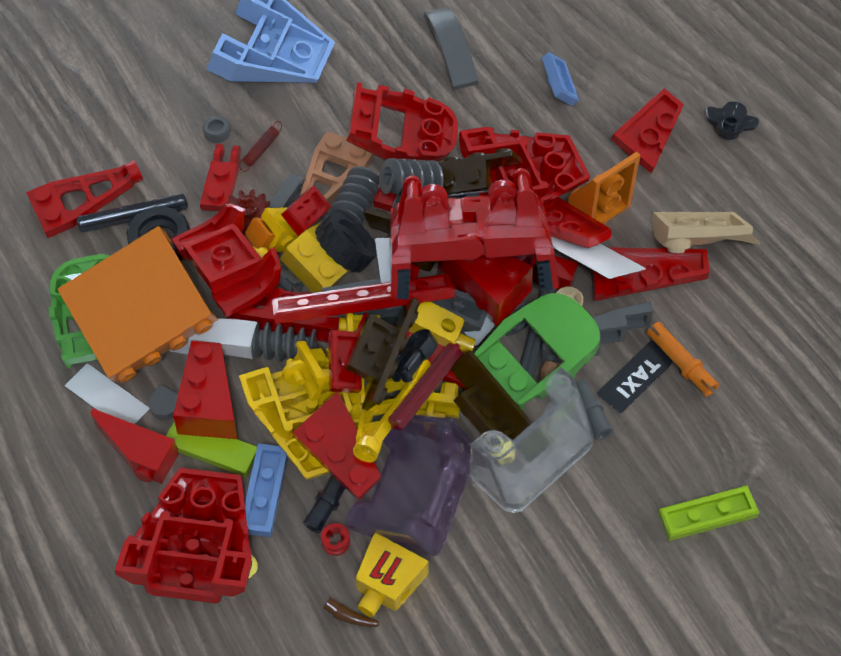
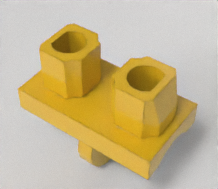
(307, 371)
(441, 403)

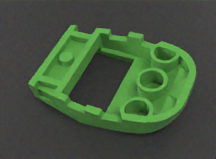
(561, 325)
(73, 345)

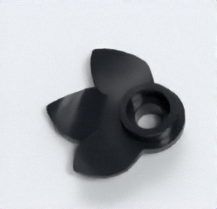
(731, 119)

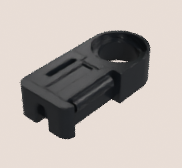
(418, 348)

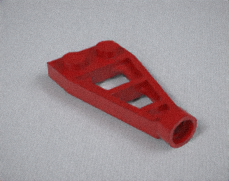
(57, 219)

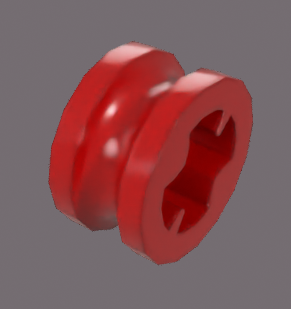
(330, 530)

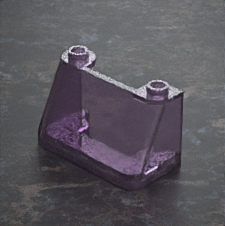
(417, 486)

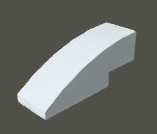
(233, 335)

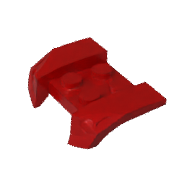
(229, 261)

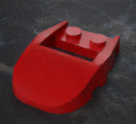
(427, 130)

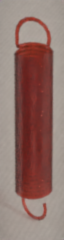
(260, 146)

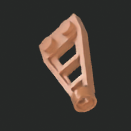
(339, 151)

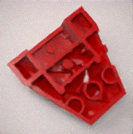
(548, 158)
(192, 540)

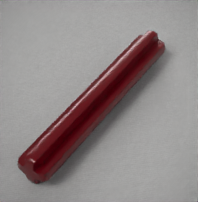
(424, 387)

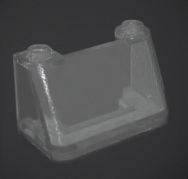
(524, 468)

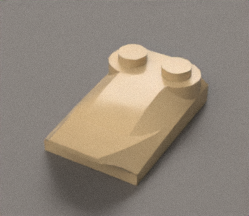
(683, 229)

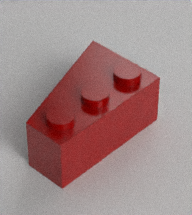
(204, 394)

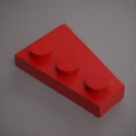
(649, 129)
(574, 225)
(330, 439)

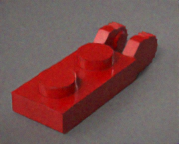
(220, 179)

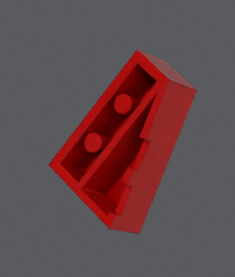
(493, 283)

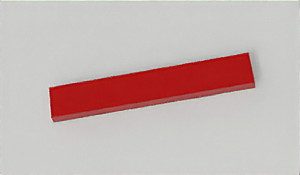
(359, 299)

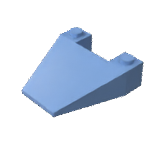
(280, 49)

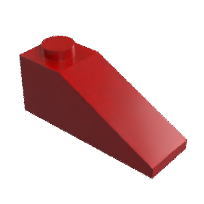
(143, 450)

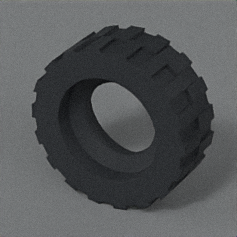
(157, 216)
(346, 241)

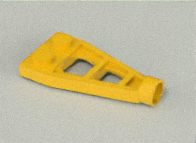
(371, 434)

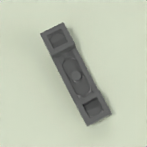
(453, 47)

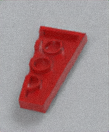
(661, 271)

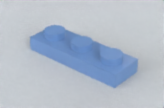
(265, 489)

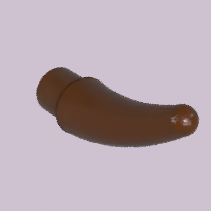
(345, 614)

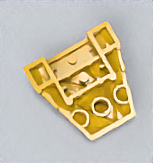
(286, 406)

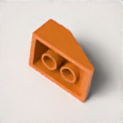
(608, 192)

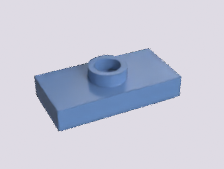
(560, 79)

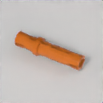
(690, 367)

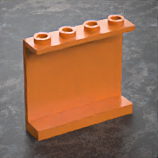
(137, 306)

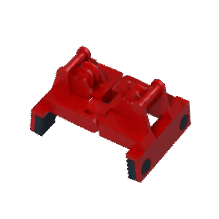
(442, 229)

